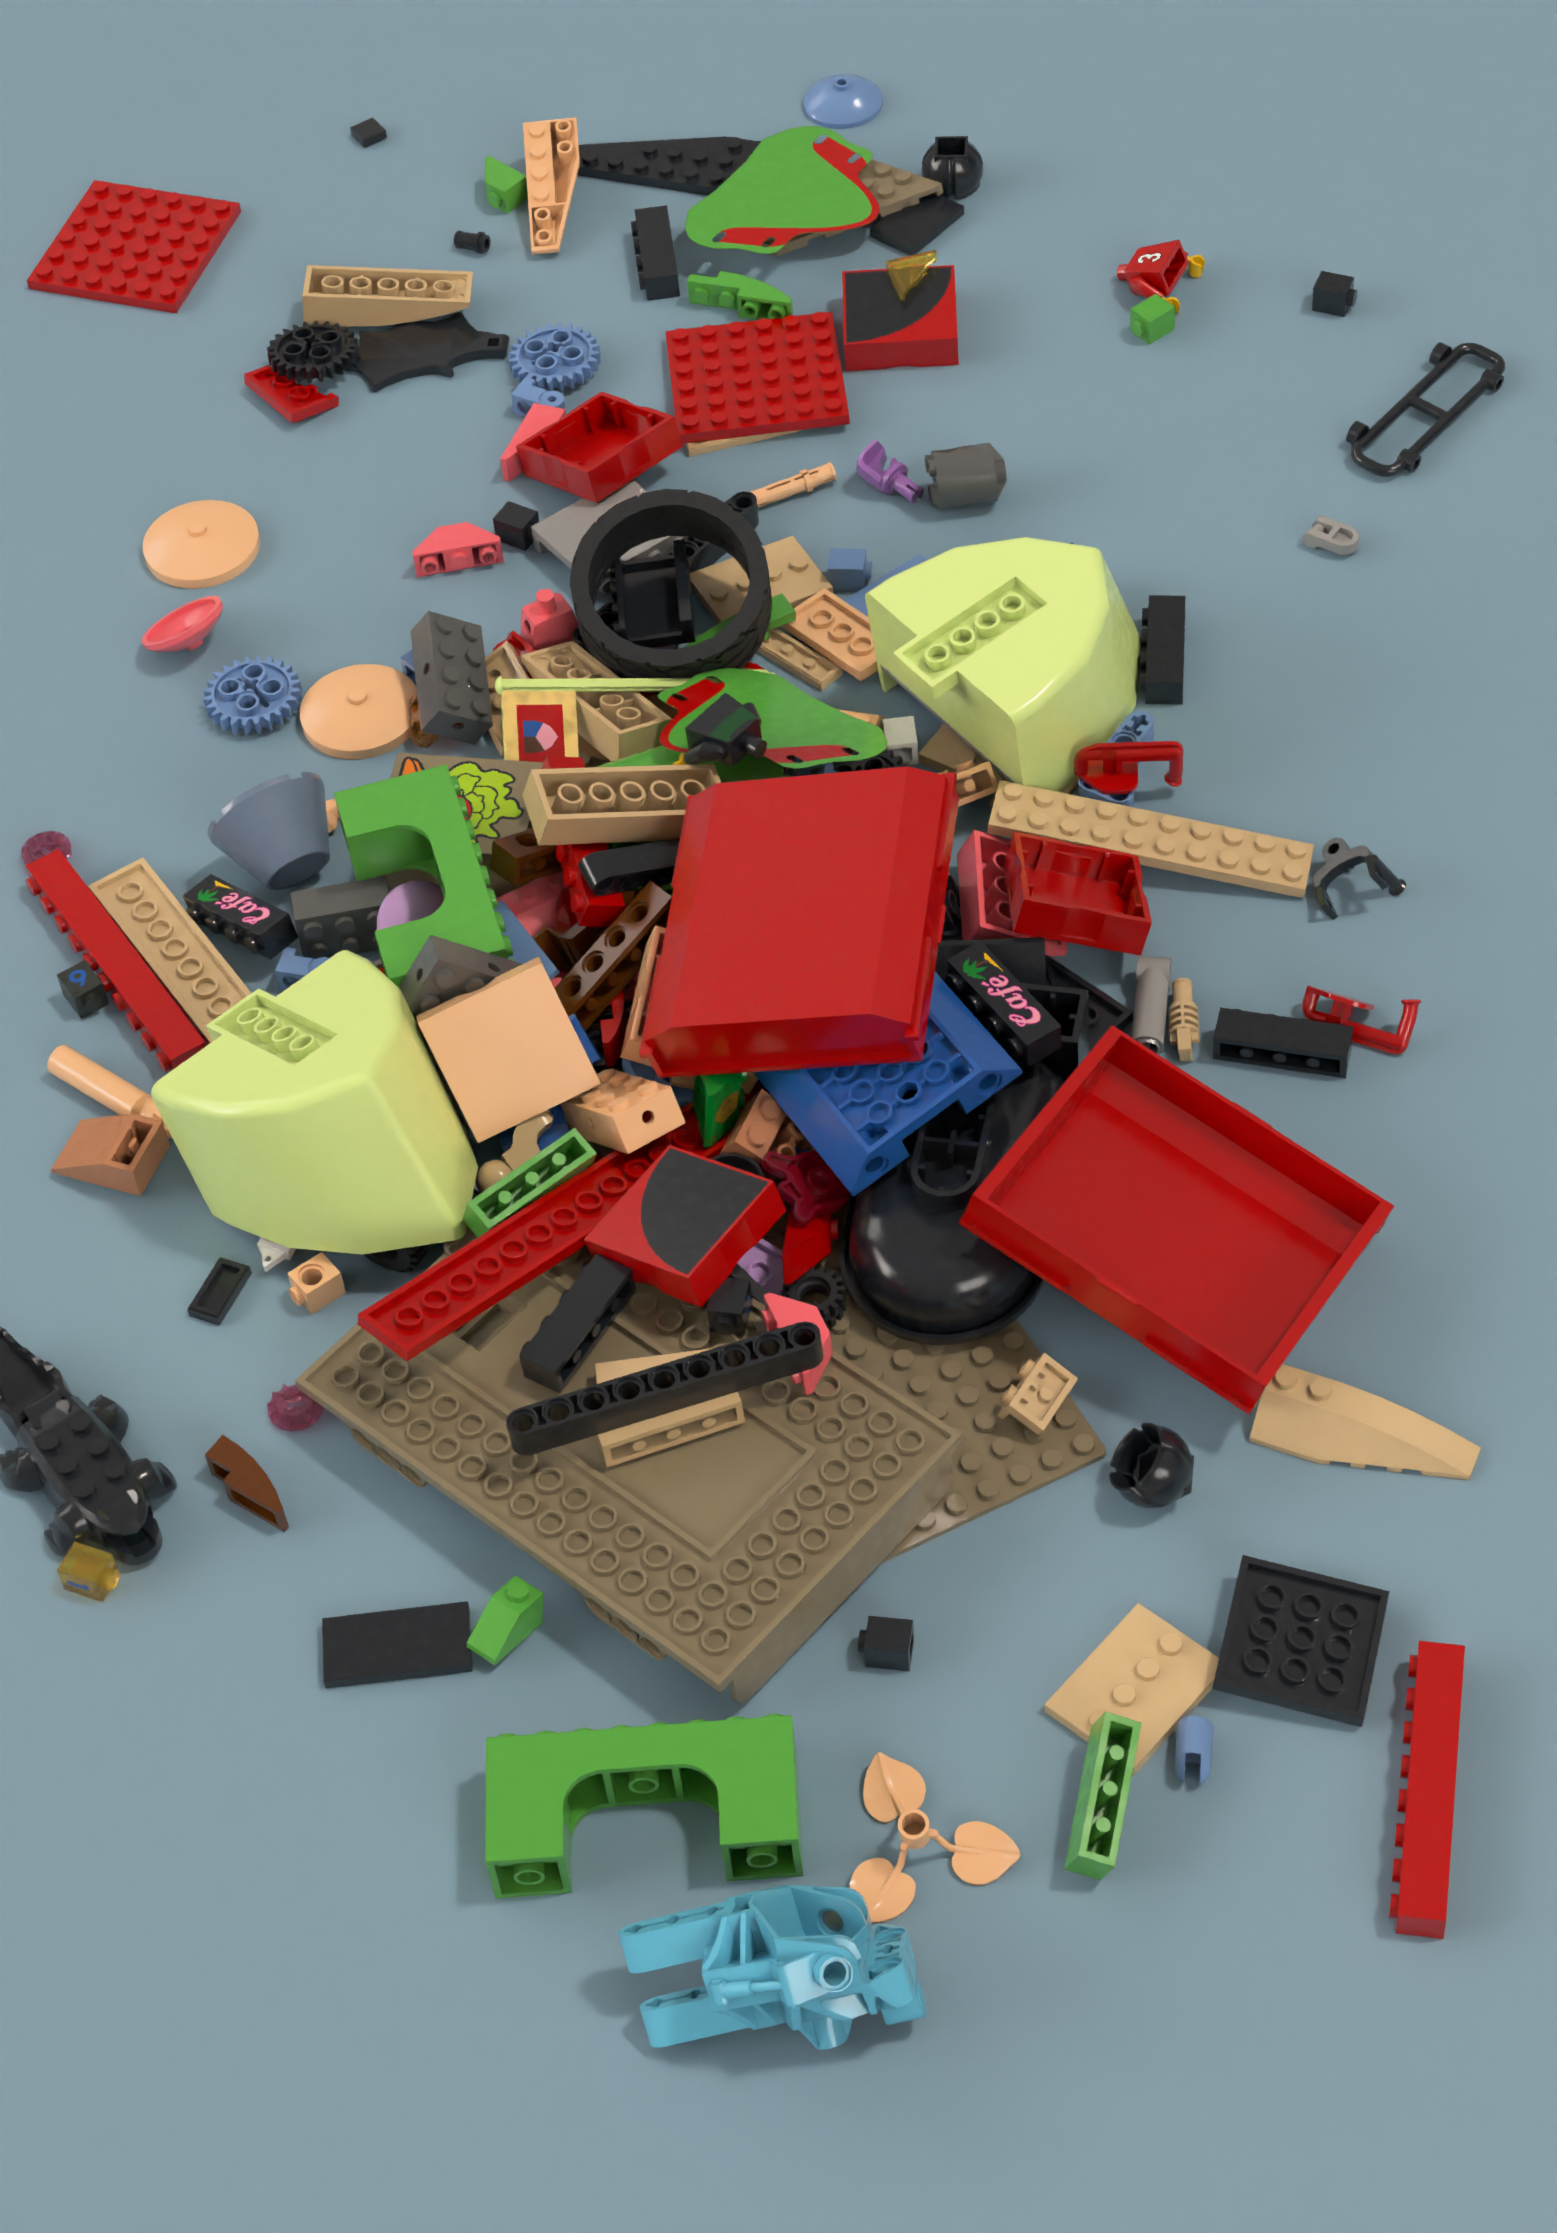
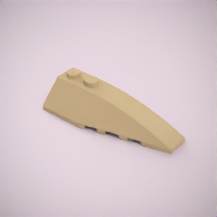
(1342, 1423)

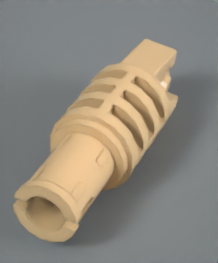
(1183, 1019)

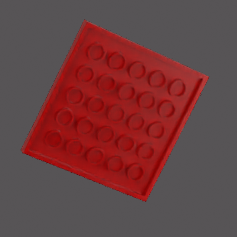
(134, 246)
(756, 377)

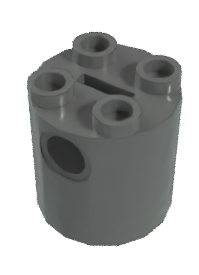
(965, 475)

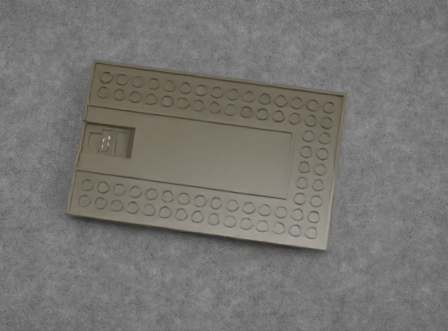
(691, 1551)

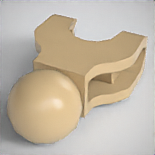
(522, 1149)

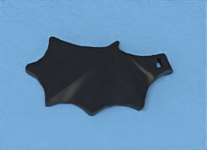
(424, 349)

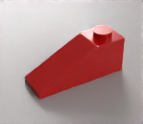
(807, 1245)

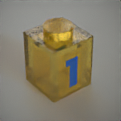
(88, 1572)

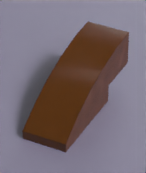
(246, 1482)

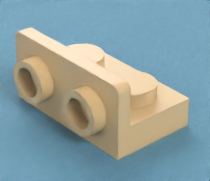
(1038, 1393)

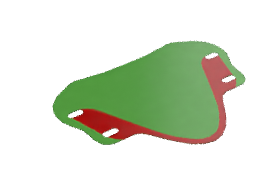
(786, 191)
(790, 718)

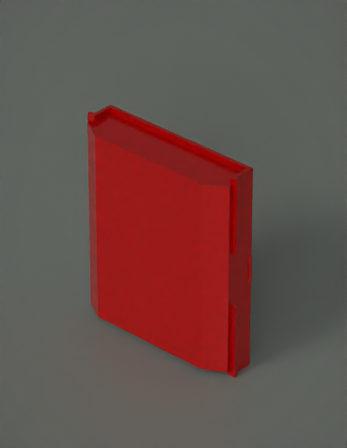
(803, 923)
(1176, 1217)

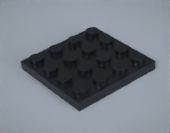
(1301, 1640)

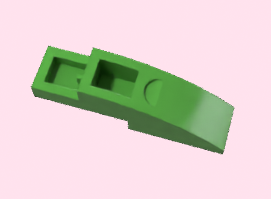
(739, 292)

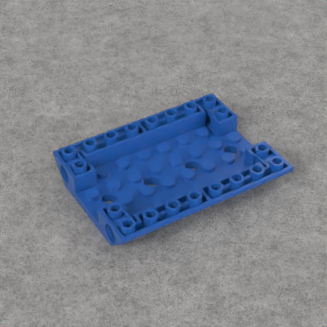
(858, 1111)

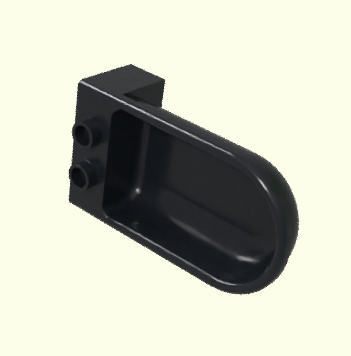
(902, 1239)

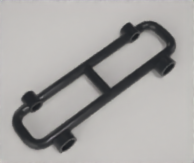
(1443, 358)

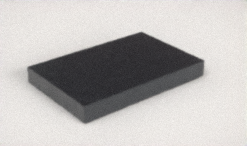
(917, 224)

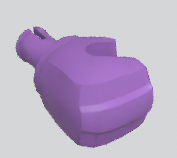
(871, 466)

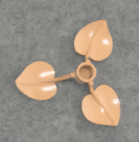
(899, 1790)

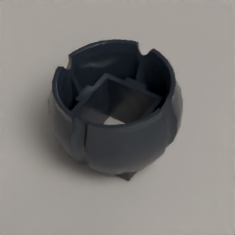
(954, 164)
(1152, 1466)

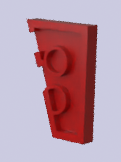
(288, 397)

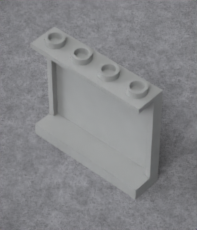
(565, 528)

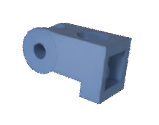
(528, 393)
(294, 967)

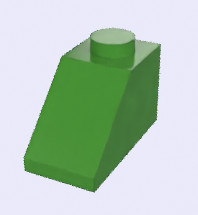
(504, 185)
(507, 1620)

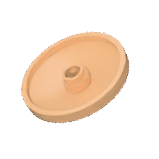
(201, 544)
(358, 711)

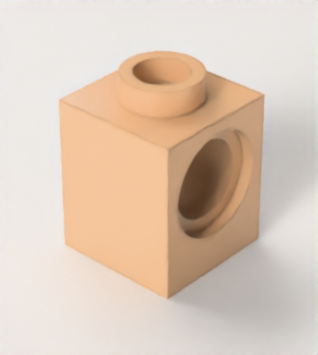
(316, 1283)

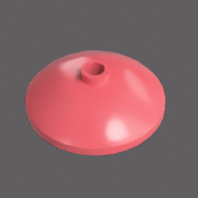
(184, 626)

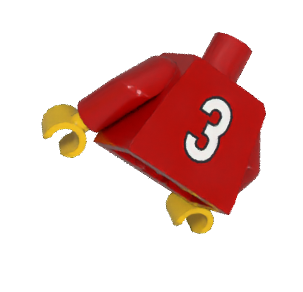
(1158, 269)

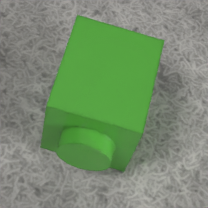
(1152, 319)

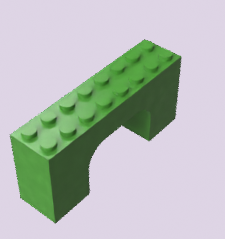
(422, 826)
(552, 1780)

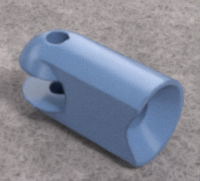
(1194, 1745)

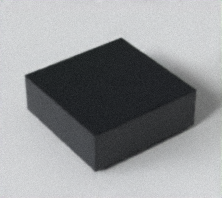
(368, 132)

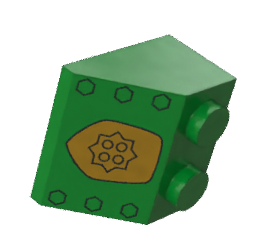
(717, 1104)

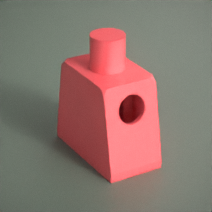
(547, 620)

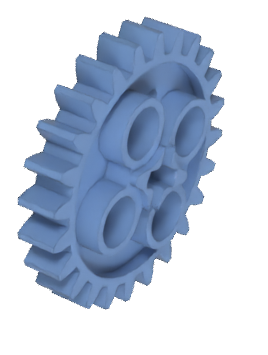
(555, 357)
(252, 695)

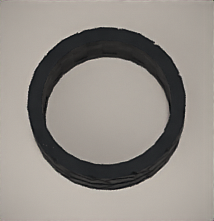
(658, 516)

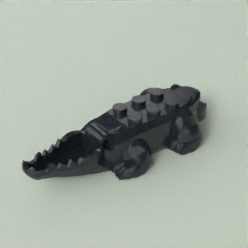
(77, 1460)

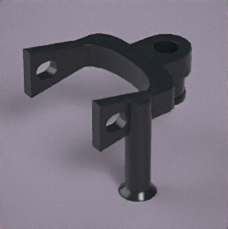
(1339, 859)

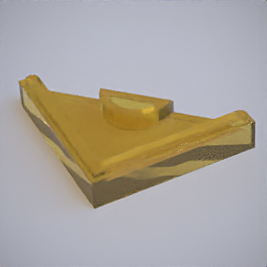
(909, 271)

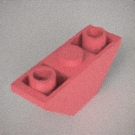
(456, 548)
(785, 1311)

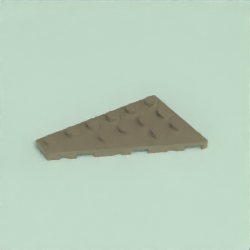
(891, 188)

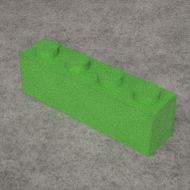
(529, 1182)
(1102, 1796)

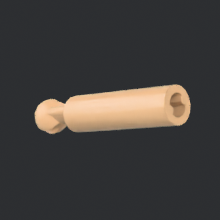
(101, 1084)

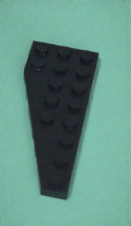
(672, 164)

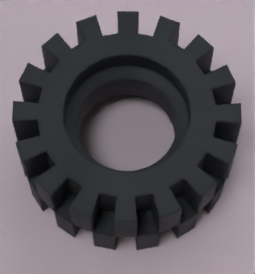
(823, 1283)

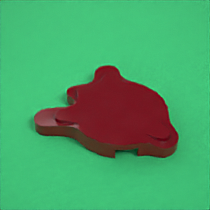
(807, 1185)

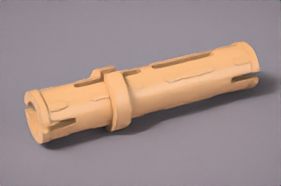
(798, 483)

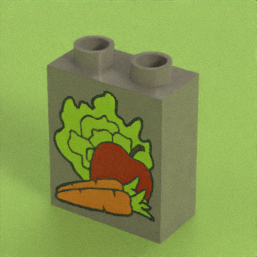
(493, 804)

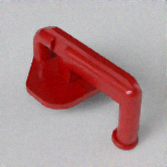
(1114, 766)
(1363, 1034)

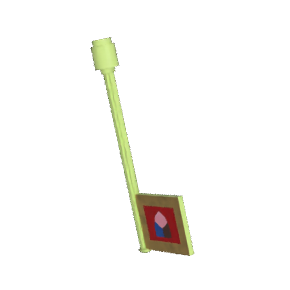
(542, 713)

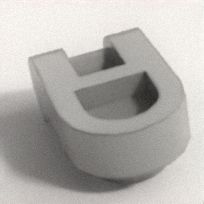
(1331, 536)

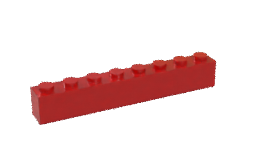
(1429, 1791)

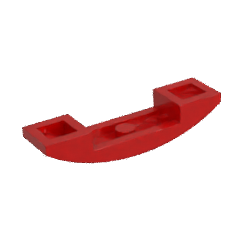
(614, 1030)

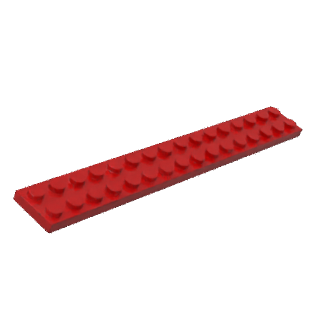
(519, 1247)

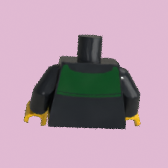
(724, 734)

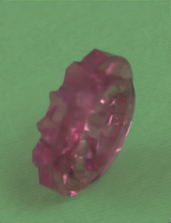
(51, 840)
(296, 1418)

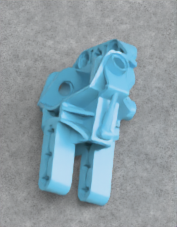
(777, 1960)

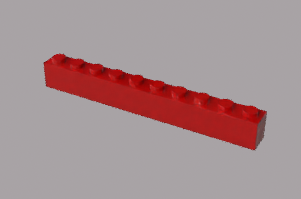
(114, 960)

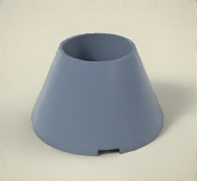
(277, 830)

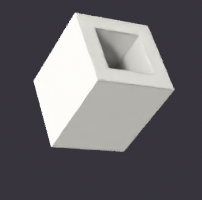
(902, 738)

